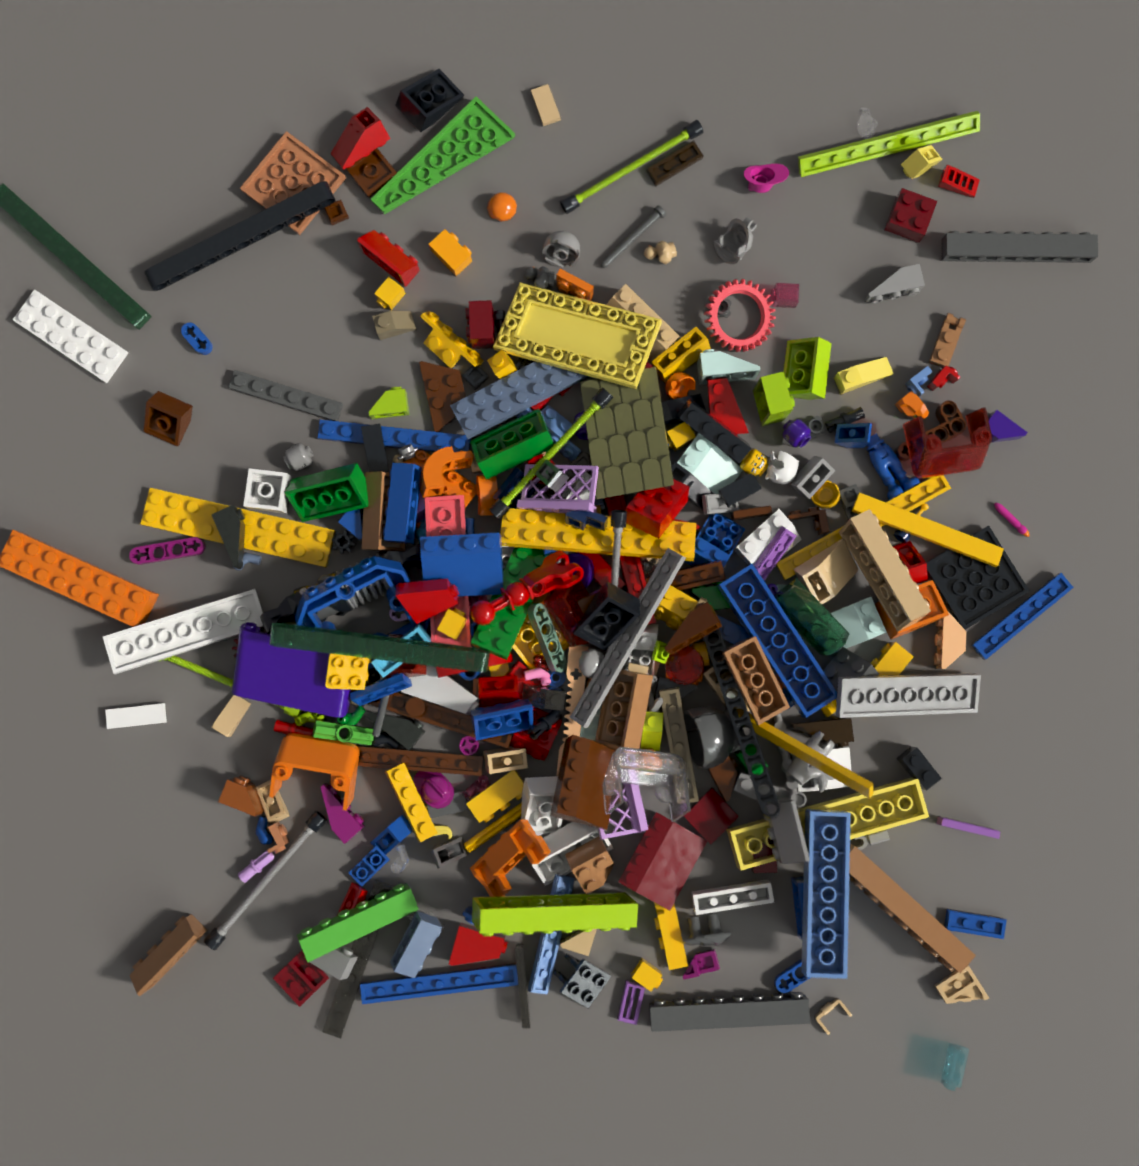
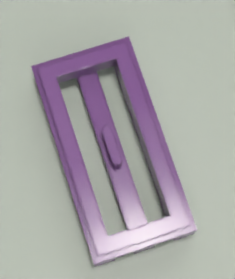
(634, 985)

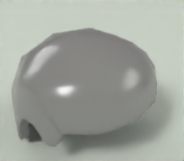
(590, 662)

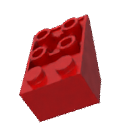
(359, 138)

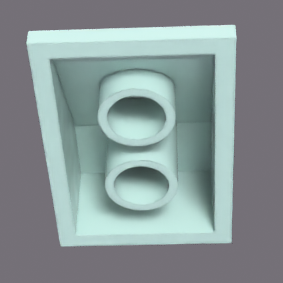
(719, 365)
(709, 464)
(861, 621)

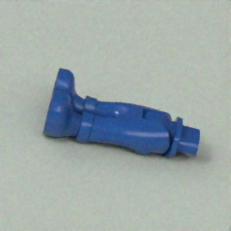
(883, 457)

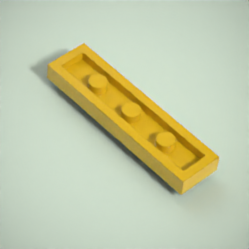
(411, 802)

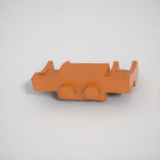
(506, 854)

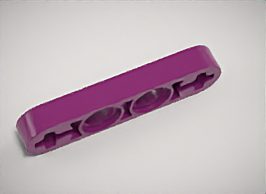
(167, 551)

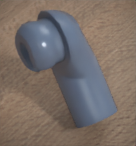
(251, 558)

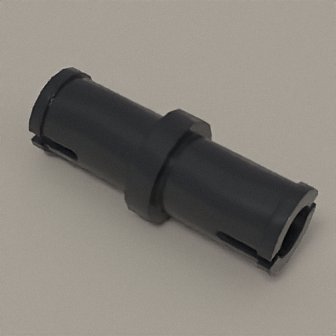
(845, 418)
(544, 724)

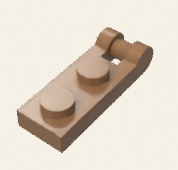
(946, 341)

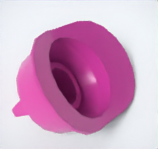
(763, 177)

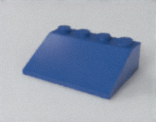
(466, 560)

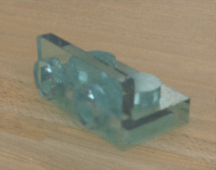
(954, 1066)

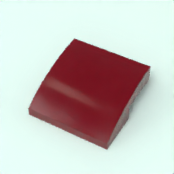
(711, 816)
(300, 978)

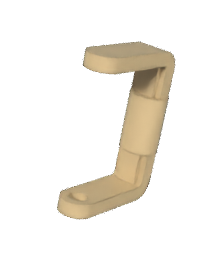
(826, 1009)

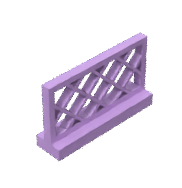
(561, 505)
(635, 810)

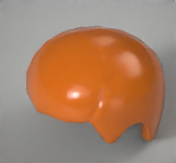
(502, 207)
(679, 385)

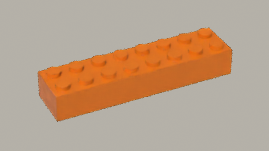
(77, 579)

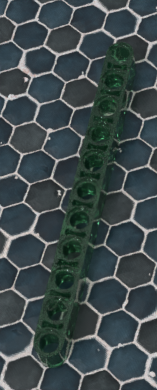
(73, 258)
(379, 647)

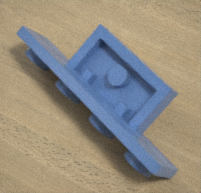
(557, 426)

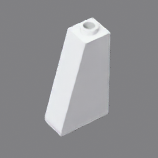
(442, 691)

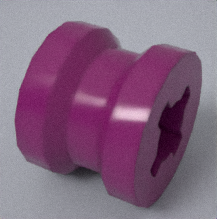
(467, 747)

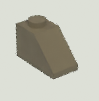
(393, 323)

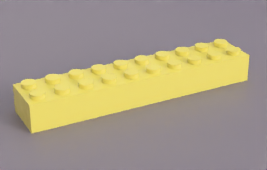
(887, 808)

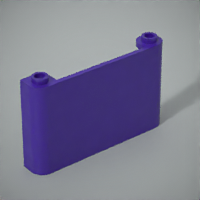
(284, 675)

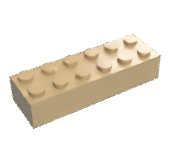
(884, 570)

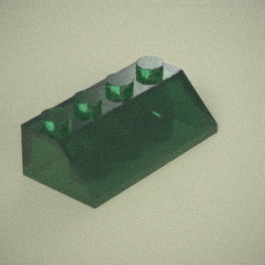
(811, 618)

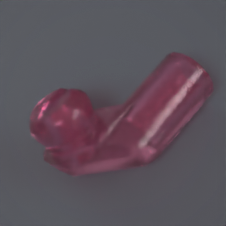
(479, 785)

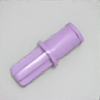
(255, 866)

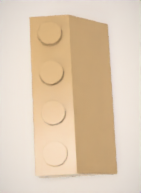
(630, 301)

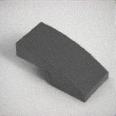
(848, 498)

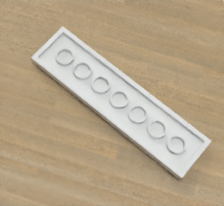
(182, 631)

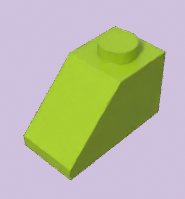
(391, 404)

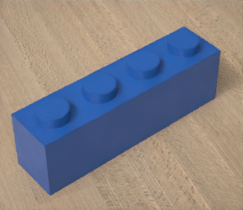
(402, 503)

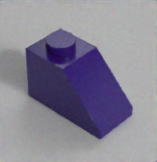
(1003, 428)

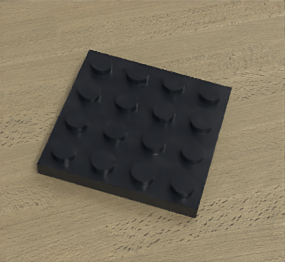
(973, 587)

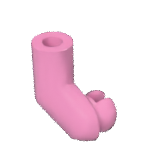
(538, 673)

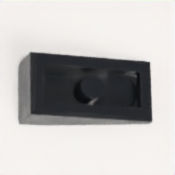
(740, 489)

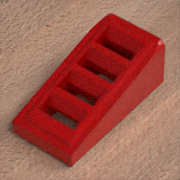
(952, 186)

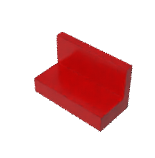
(498, 690)

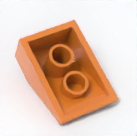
(938, 611)

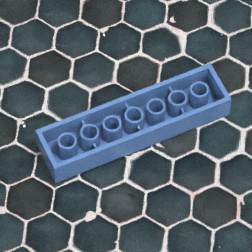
(826, 894)

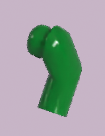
(352, 718)

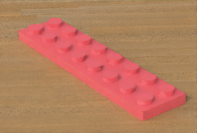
(447, 517)

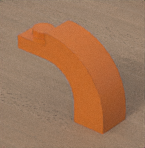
(438, 463)

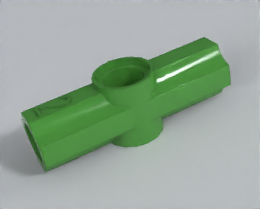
(331, 730)

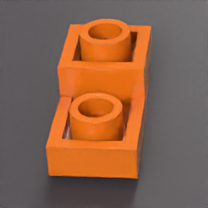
(486, 491)

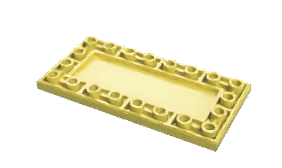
(578, 335)

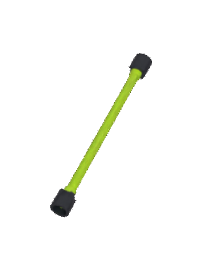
(572, 202)
(600, 399)

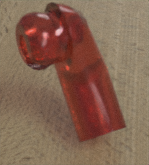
(540, 663)

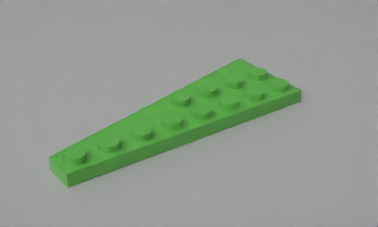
(461, 142)

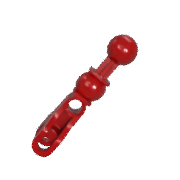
(534, 584)

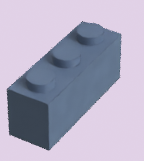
(416, 944)

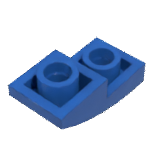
(369, 866)

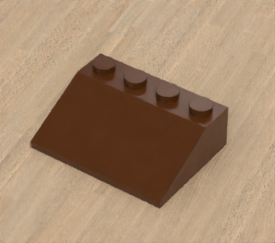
(580, 783)

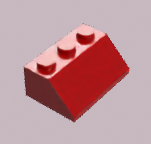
(389, 256)

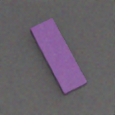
(774, 552)
(968, 827)

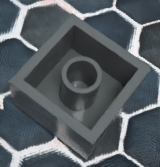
(847, 665)

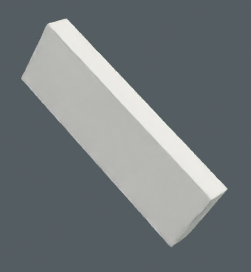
(136, 716)

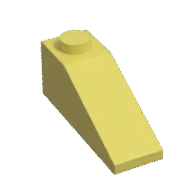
(862, 375)

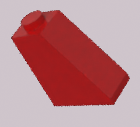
(427, 597)
(474, 947)

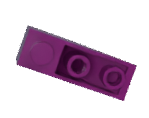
(343, 823)

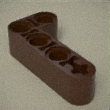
(944, 428)

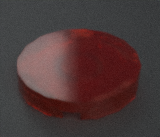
(685, 666)

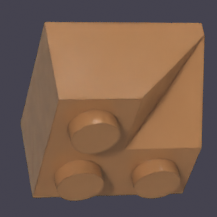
(590, 864)

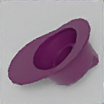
(434, 788)

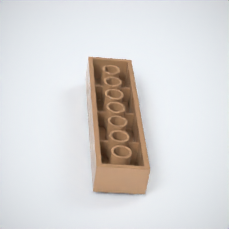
(908, 912)

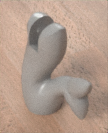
(802, 773)

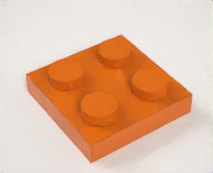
(571, 284)

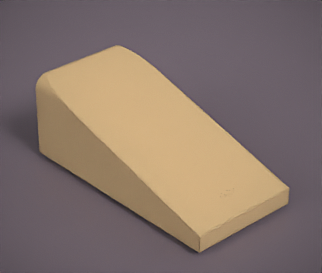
(231, 716)
(273, 807)

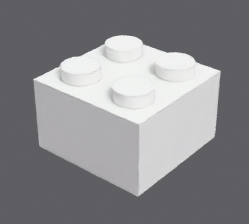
(266, 491)

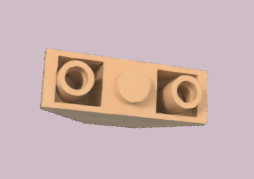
(949, 641)

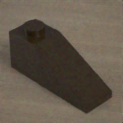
(837, 730)

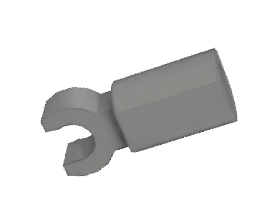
(873, 839)

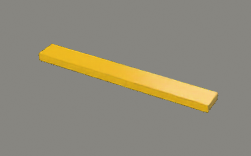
(929, 530)
(812, 757)

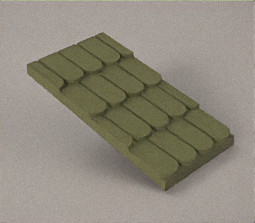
(628, 437)

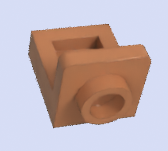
(279, 834)

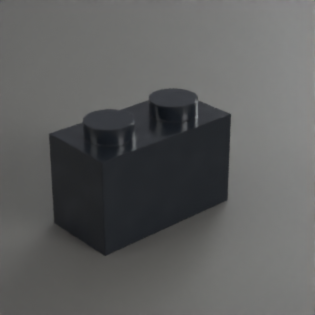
(919, 767)

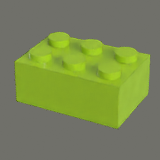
(773, 398)

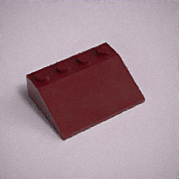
(662, 861)

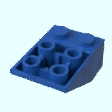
(716, 540)

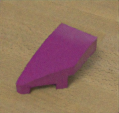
(702, 963)

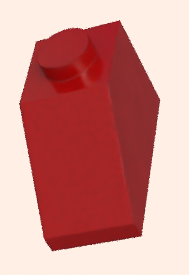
(913, 560)

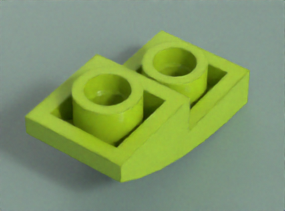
(659, 653)

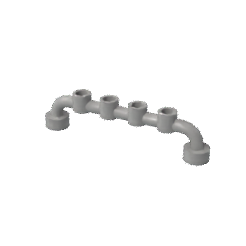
(790, 785)

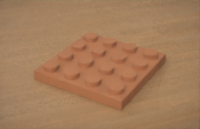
(287, 171)

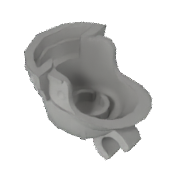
(736, 241)

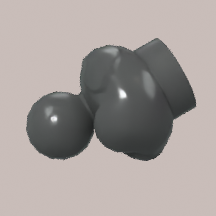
(543, 277)

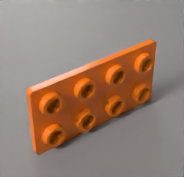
(454, 482)

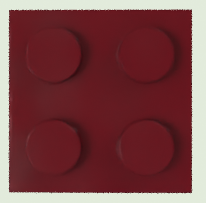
(910, 215)
(481, 324)

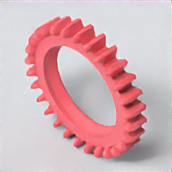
(759, 334)

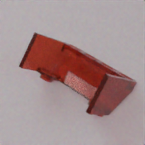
(932, 460)

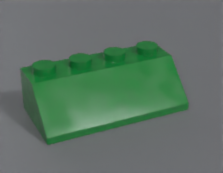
(512, 444)
(328, 492)

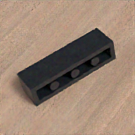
(714, 430)

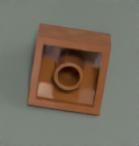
(241, 795)

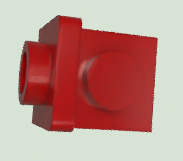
(945, 374)

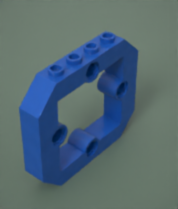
(356, 578)

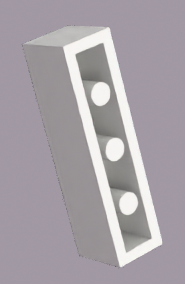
(732, 897)

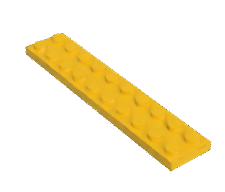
(262, 531)
(550, 532)

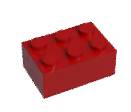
(657, 508)

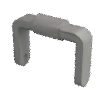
(654, 705)

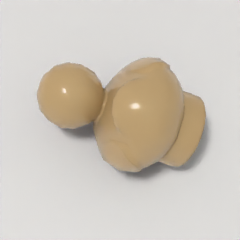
(664, 250)

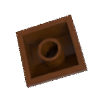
(167, 418)

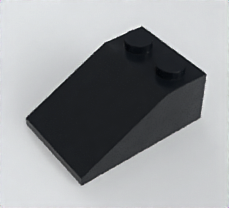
(428, 99)
(608, 616)

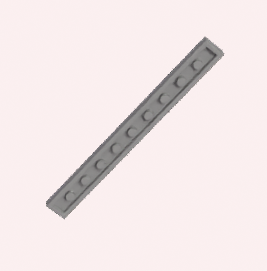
(625, 643)

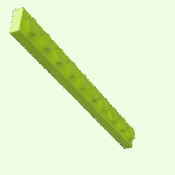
(889, 143)

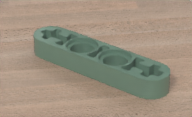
(549, 636)

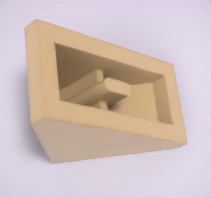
(579, 942)

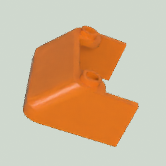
(317, 755)

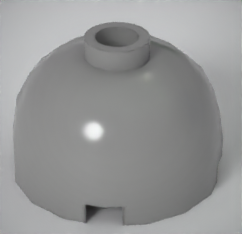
(561, 249)

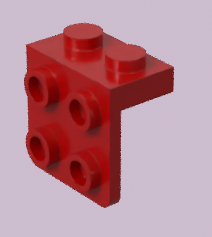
(540, 747)

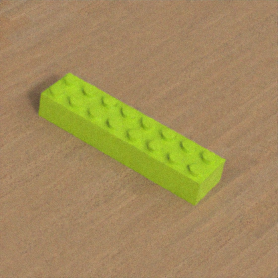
(554, 913)

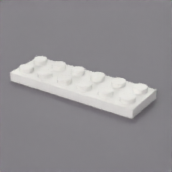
(70, 336)

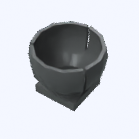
(714, 735)

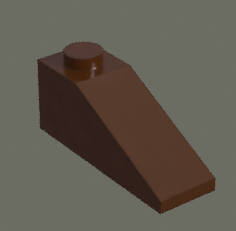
(695, 626)

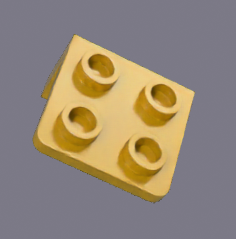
(674, 607)
(347, 672)

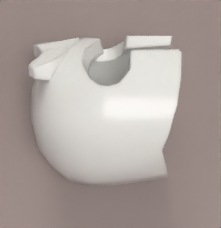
(782, 469)

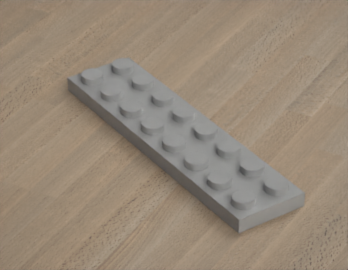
(907, 695)

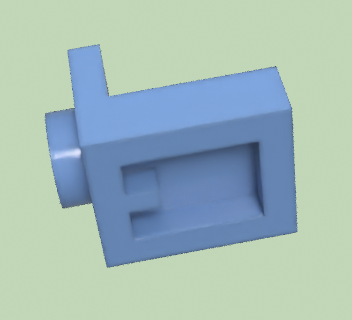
(919, 379)

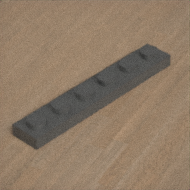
(285, 395)

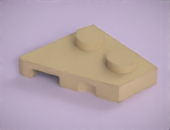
(961, 987)

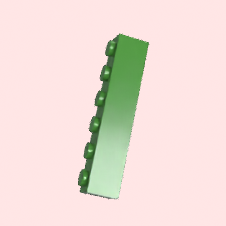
(357, 922)

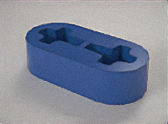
(199, 336)

